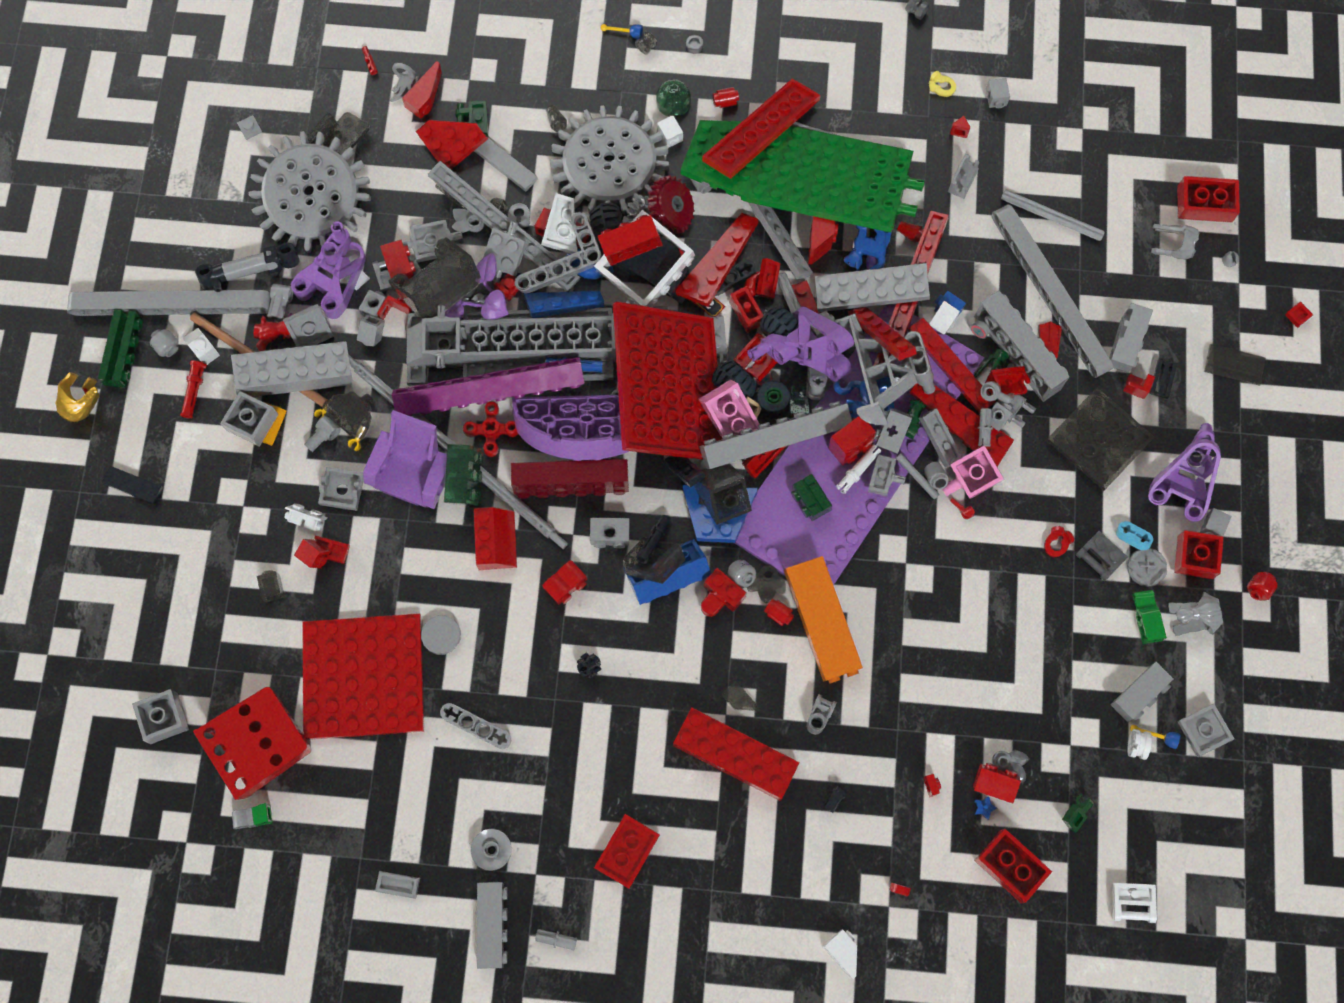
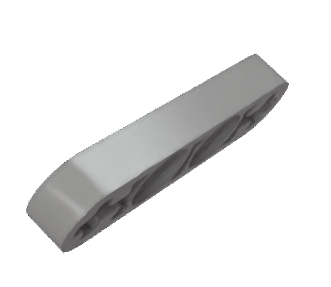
(476, 724)

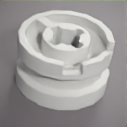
(1139, 744)

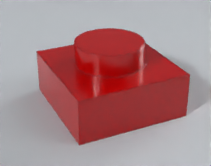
(1299, 314)
(932, 785)

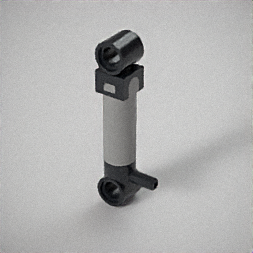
(271, 259)

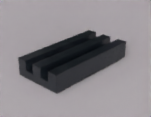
(1167, 364)

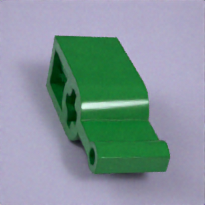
(1148, 617)

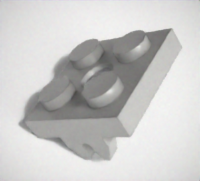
(328, 489)

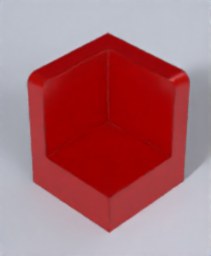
(1138, 386)

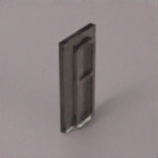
(1235, 364)

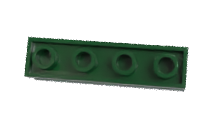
(120, 349)

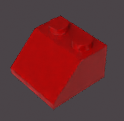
(822, 235)

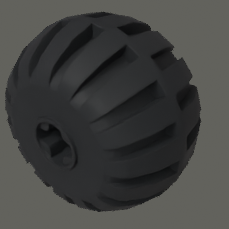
(605, 217)

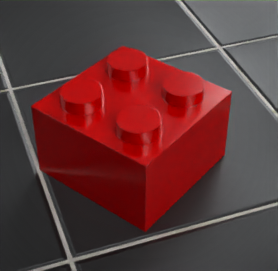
(852, 440)
(1198, 554)

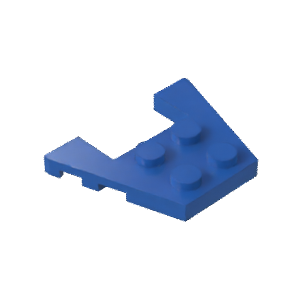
(703, 523)

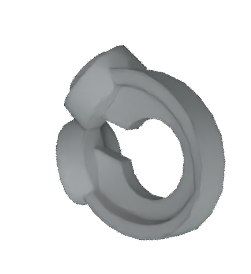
(524, 219)

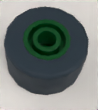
(770, 405)

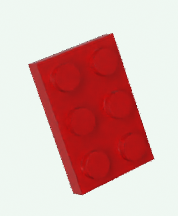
(627, 851)

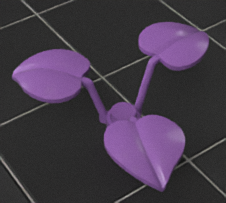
(495, 302)

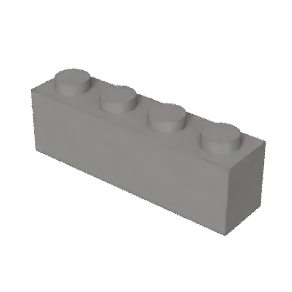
(490, 925)

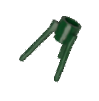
(997, 360)

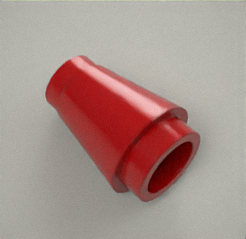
(911, 231)

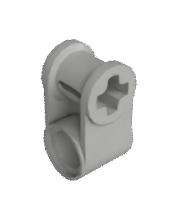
(816, 384)
(822, 712)

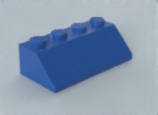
(693, 569)

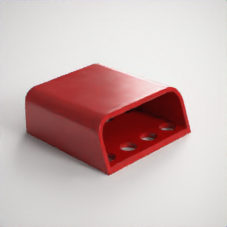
(256, 739)

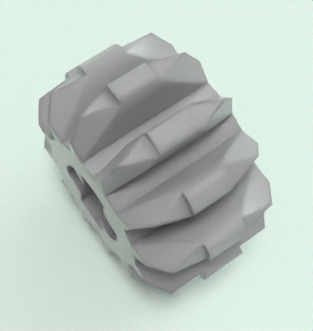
(636, 207)

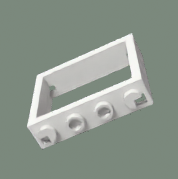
(664, 285)

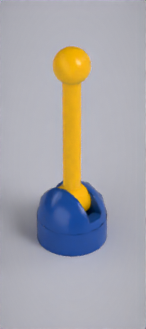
(635, 31)
(1171, 739)

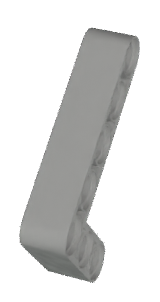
(565, 262)

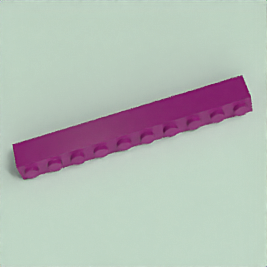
(488, 387)

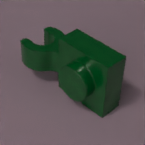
(1077, 813)

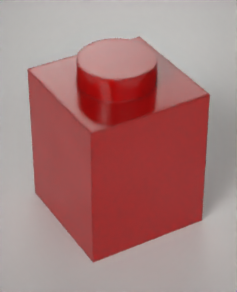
(312, 553)

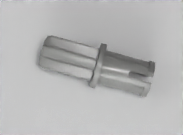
(985, 427)
(556, 939)

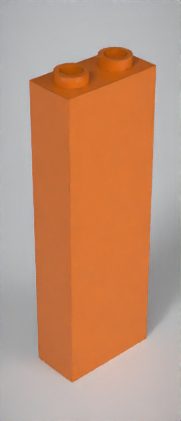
(823, 619)

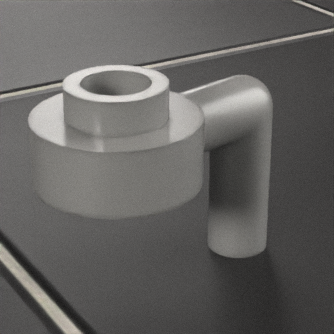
(997, 394)

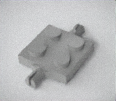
(427, 236)
(507, 249)

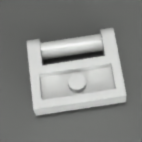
(1134, 895)

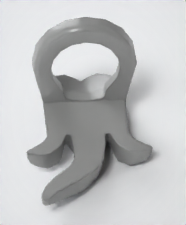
(406, 80)

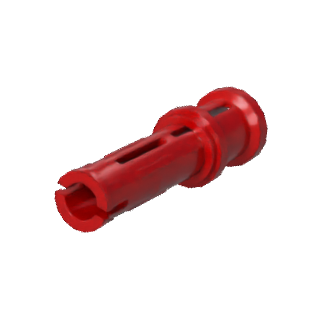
(194, 381)

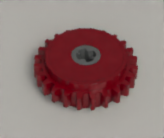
(671, 204)

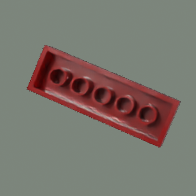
(736, 754)

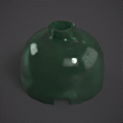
(673, 98)

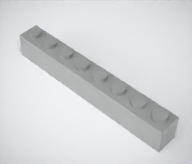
(775, 436)

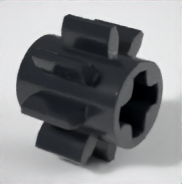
(589, 665)

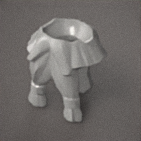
(1187, 249)
(1201, 615)

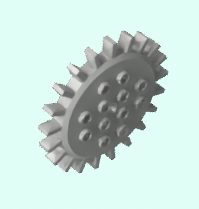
(604, 187)
(313, 223)

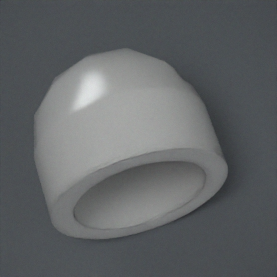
(1227, 259)

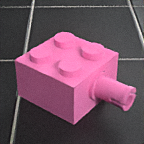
(974, 473)

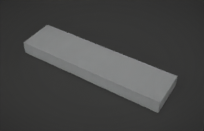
(506, 164)

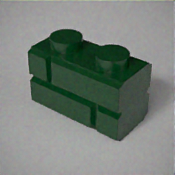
(811, 497)

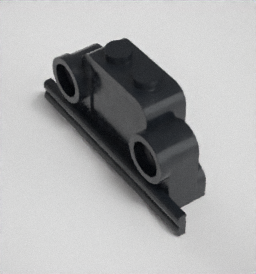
(654, 266)

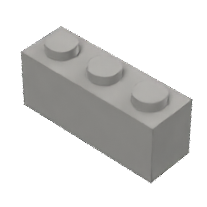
(1142, 692)

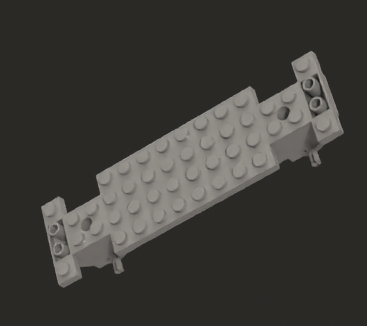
(509, 341)

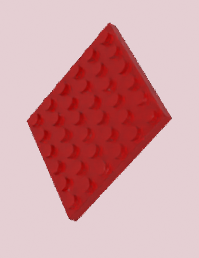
(362, 676)

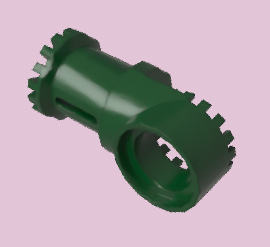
(915, 411)

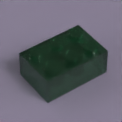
(463, 475)

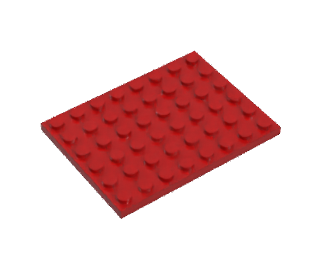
(662, 373)

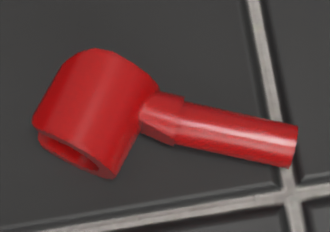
(967, 512)

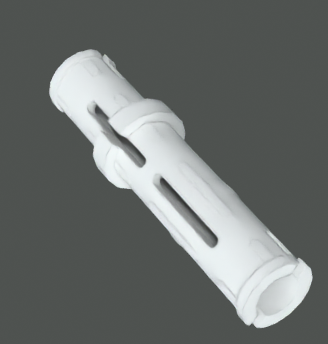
(853, 474)

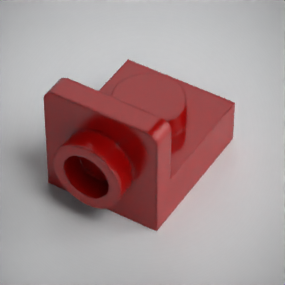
(507, 286)

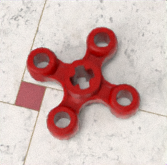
(490, 422)

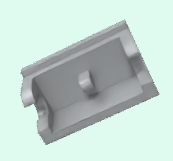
(964, 177)

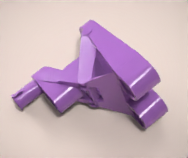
(332, 253)
(825, 351)
(1195, 492)

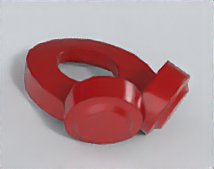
(1067, 538)

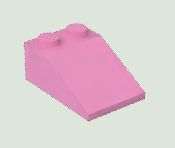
(729, 409)

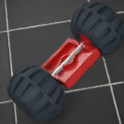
(775, 321)

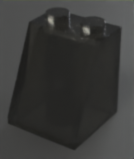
(724, 493)

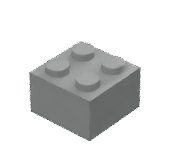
(249, 418)
(160, 716)

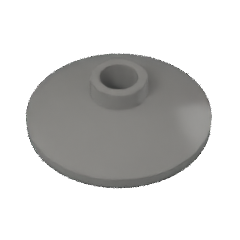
(483, 842)

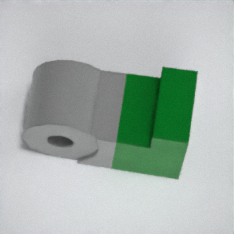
(252, 816)

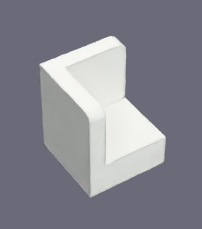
(670, 131)

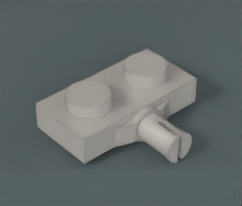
(884, 476)

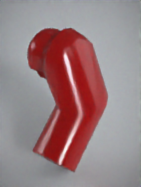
(751, 283)

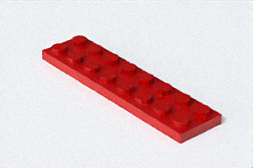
(761, 128)

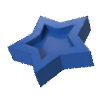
(984, 807)

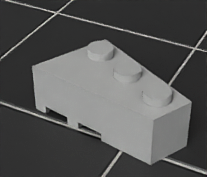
(1130, 337)

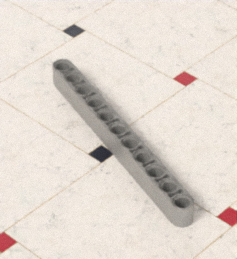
(1052, 291)
(169, 302)

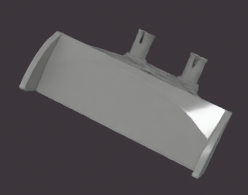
(920, 372)

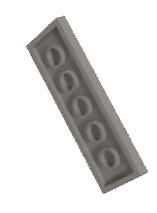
(872, 287)

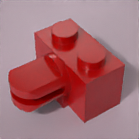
(722, 592)

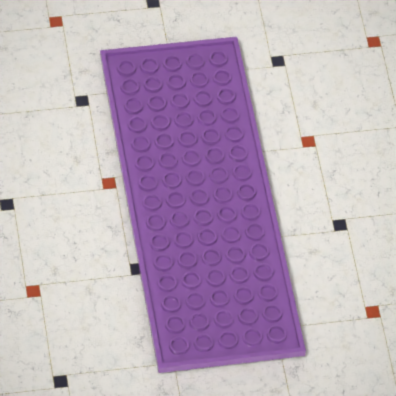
(776, 526)

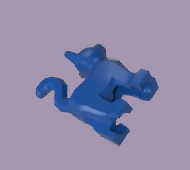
(868, 246)
(882, 384)

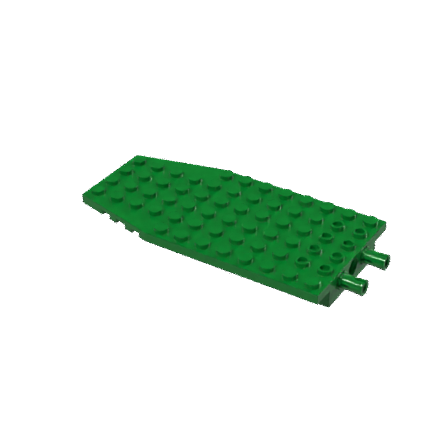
(814, 175)

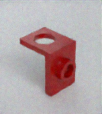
(392, 302)

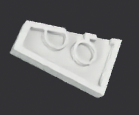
(559, 230)

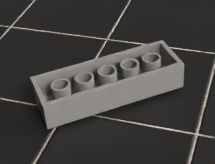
(1022, 345)
(292, 369)

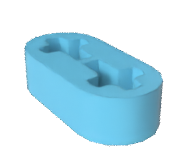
(1134, 535)

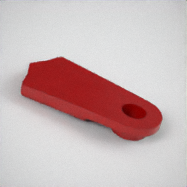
(1051, 335)

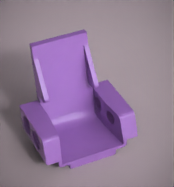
(408, 462)

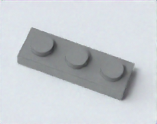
(940, 437)

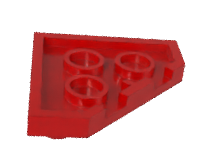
(451, 140)

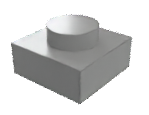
(249, 127)

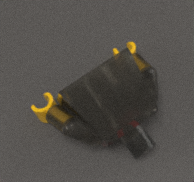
(349, 413)

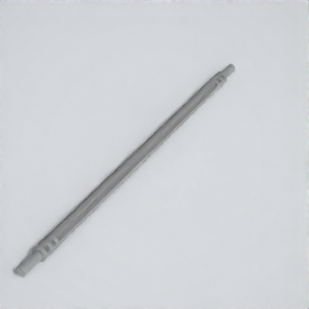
(487, 478)

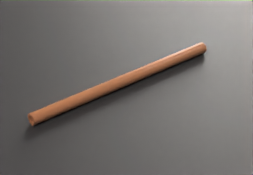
(240, 347)

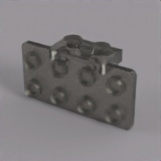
(348, 130)

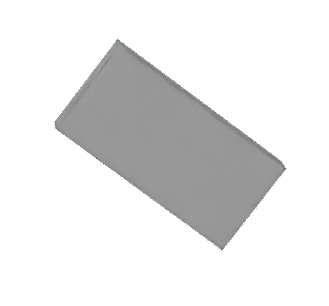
(397, 884)

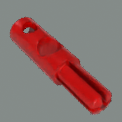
(369, 61)

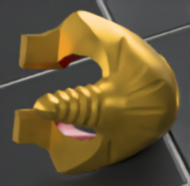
(73, 409)

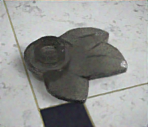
(767, 586)

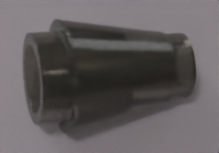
(556, 119)

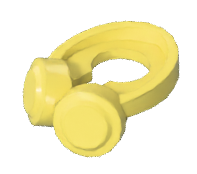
(935, 78)

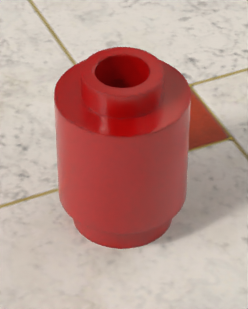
(725, 97)
(779, 612)

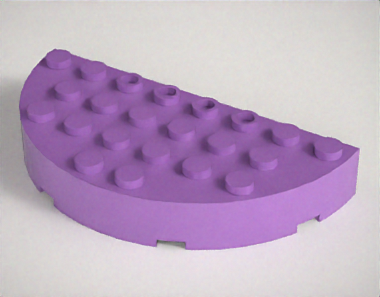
(570, 425)

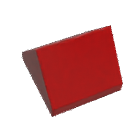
(960, 128)

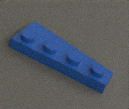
(556, 303)

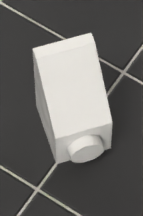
(201, 346)
(843, 951)

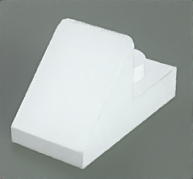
(944, 318)

